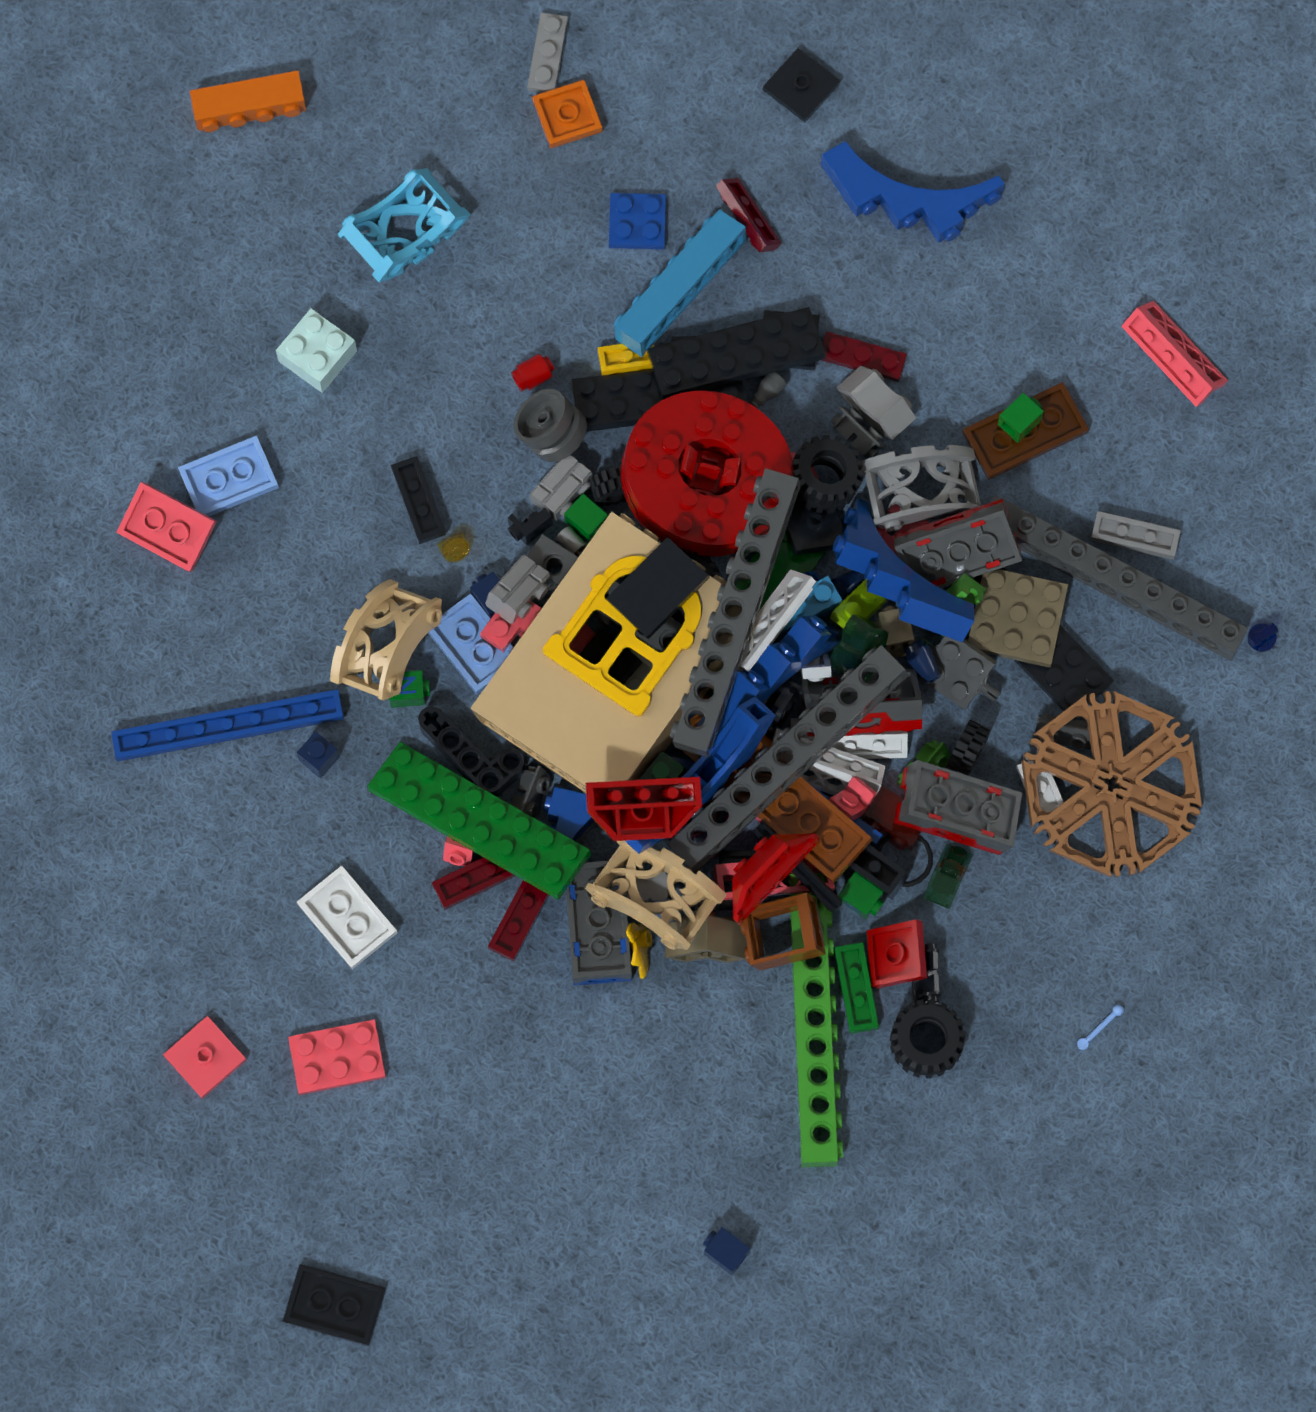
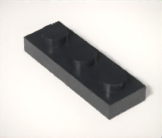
(418, 500)

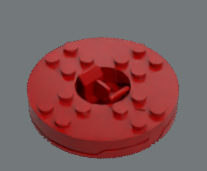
(696, 469)

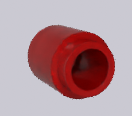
(532, 372)

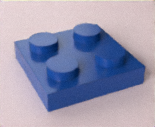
(637, 221)

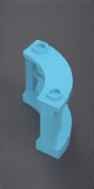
(389, 262)

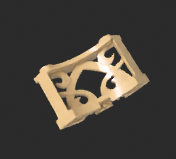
(412, 620)
(697, 888)

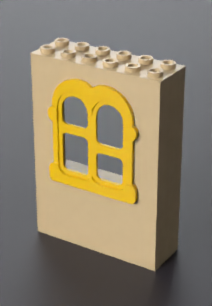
(573, 710)

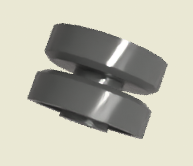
(550, 425)

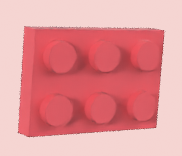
(166, 526)
(336, 1057)

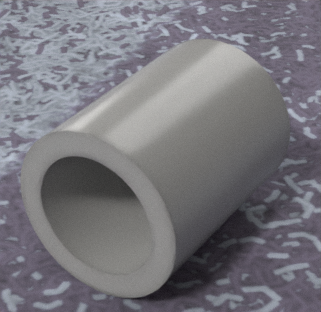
(570, 541)

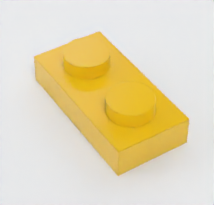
(621, 359)

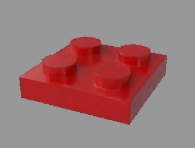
(896, 954)

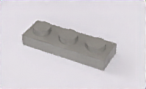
(547, 53)
(1135, 535)

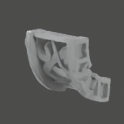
(887, 467)

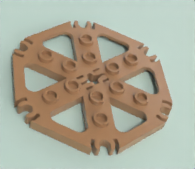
(1108, 757)

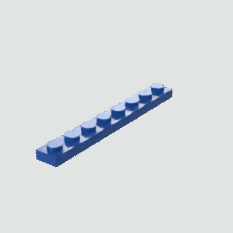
(227, 725)

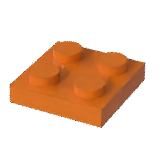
(567, 114)

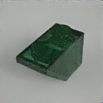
(948, 875)

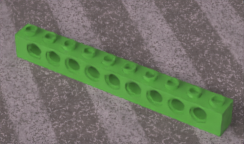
(812, 1151)

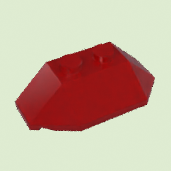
(643, 806)
(767, 869)

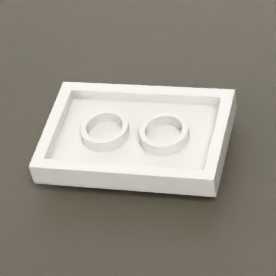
(347, 917)

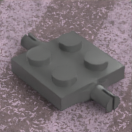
(963, 671)

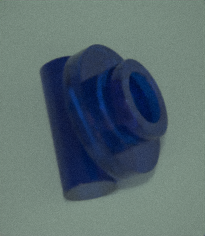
(1262, 637)

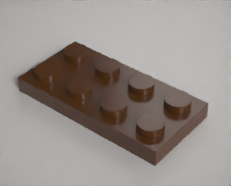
(1000, 453)

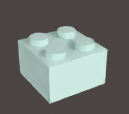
(316, 350)

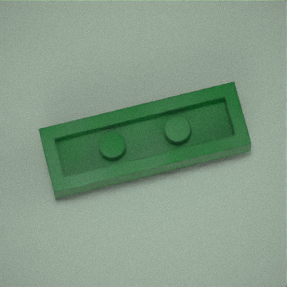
(856, 988)

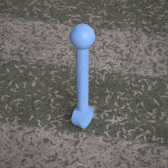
(1083, 1043)

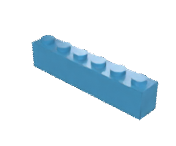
(679, 282)

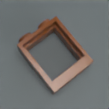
(810, 927)

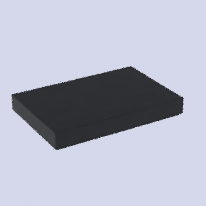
(657, 588)
(334, 1305)

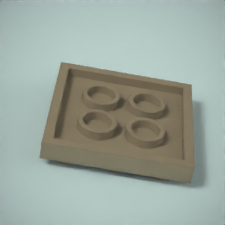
(1018, 617)

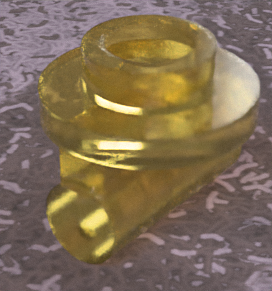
(454, 548)

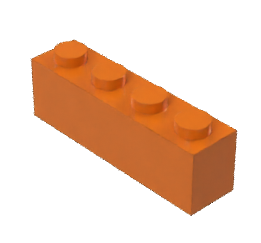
(247, 101)

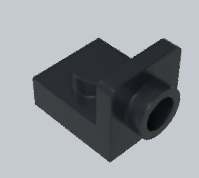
(534, 525)

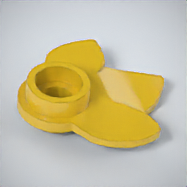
(639, 940)

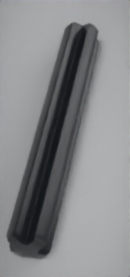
(806, 875)

